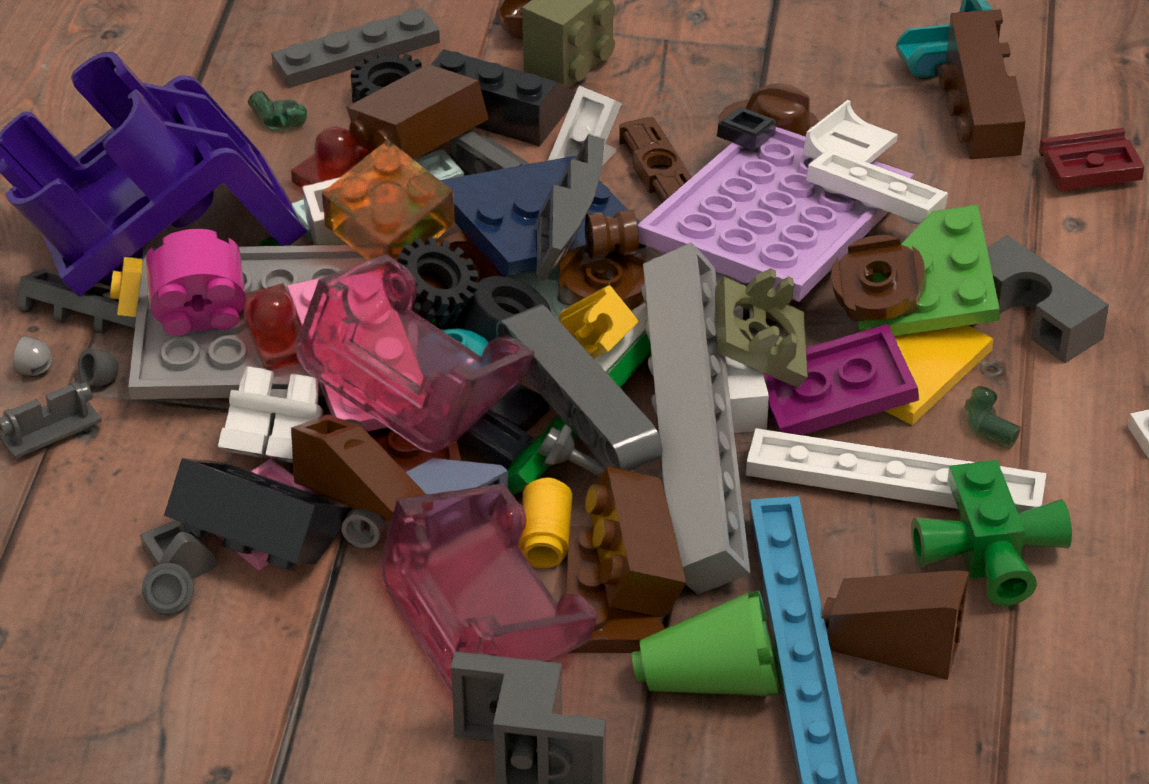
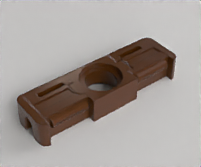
(653, 148)

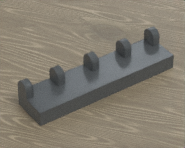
(50, 288)

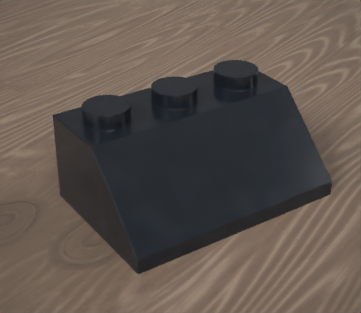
(515, 101)
(254, 512)

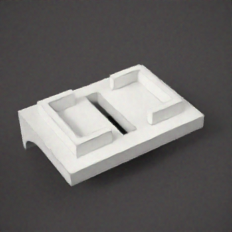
(849, 135)

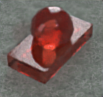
(333, 157)
(273, 326)

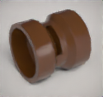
(610, 234)

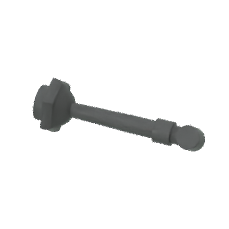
(559, 447)

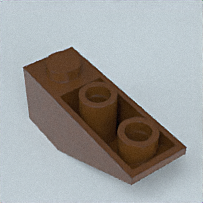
(349, 465)

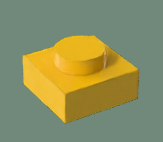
(126, 286)

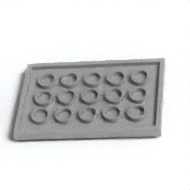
(215, 360)

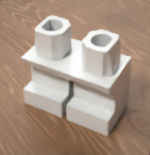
(262, 423)

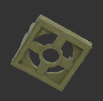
(766, 351)

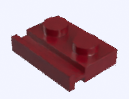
(1091, 159)

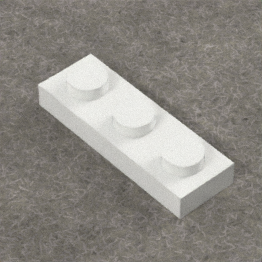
(875, 186)

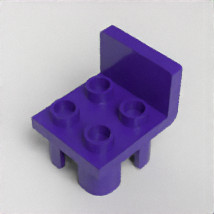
(139, 176)

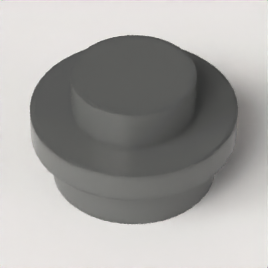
(167, 588)

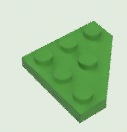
(957, 275)

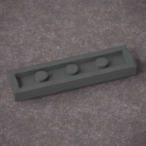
(345, 49)

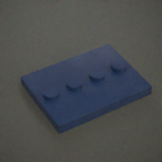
(502, 210)

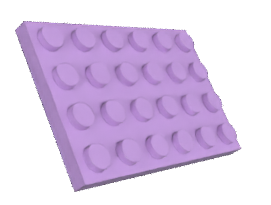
(762, 214)

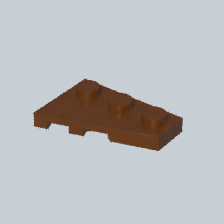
(615, 628)

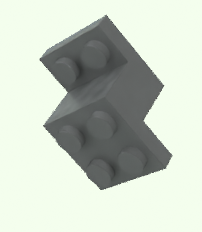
(521, 712)

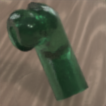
(277, 114)
(984, 419)

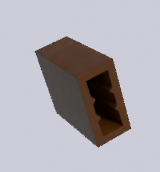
(418, 111)

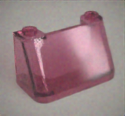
(396, 363)
(467, 584)

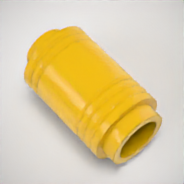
(547, 522)

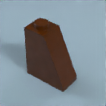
(900, 619)

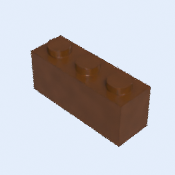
(635, 542)

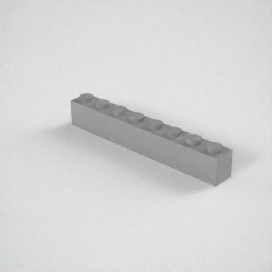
(694, 418)

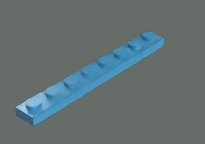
(801, 643)

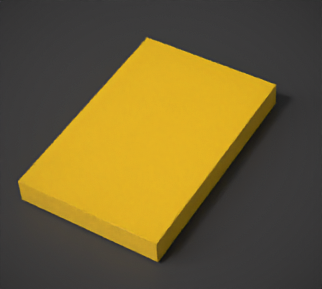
(938, 363)

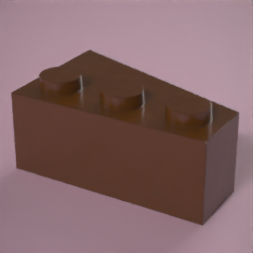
(978, 86)

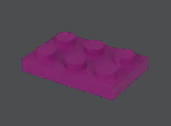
(844, 383)

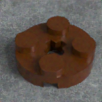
(584, 276)
(881, 300)

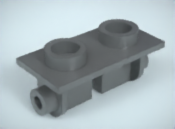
(35, 426)

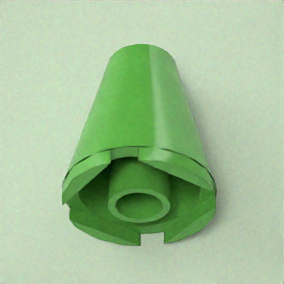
(712, 652)

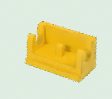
(598, 321)

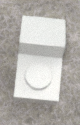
(587, 115)

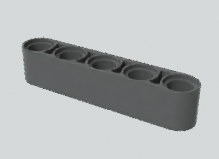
(583, 392)

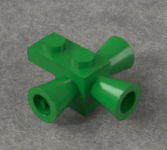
(991, 532)

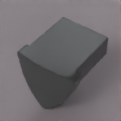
(171, 545)

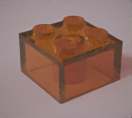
(387, 204)

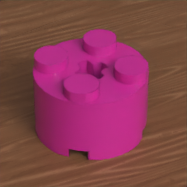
(195, 282)

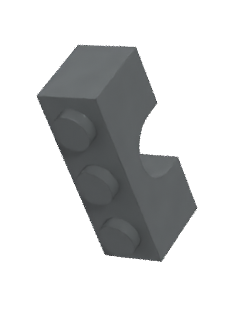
(1066, 314)

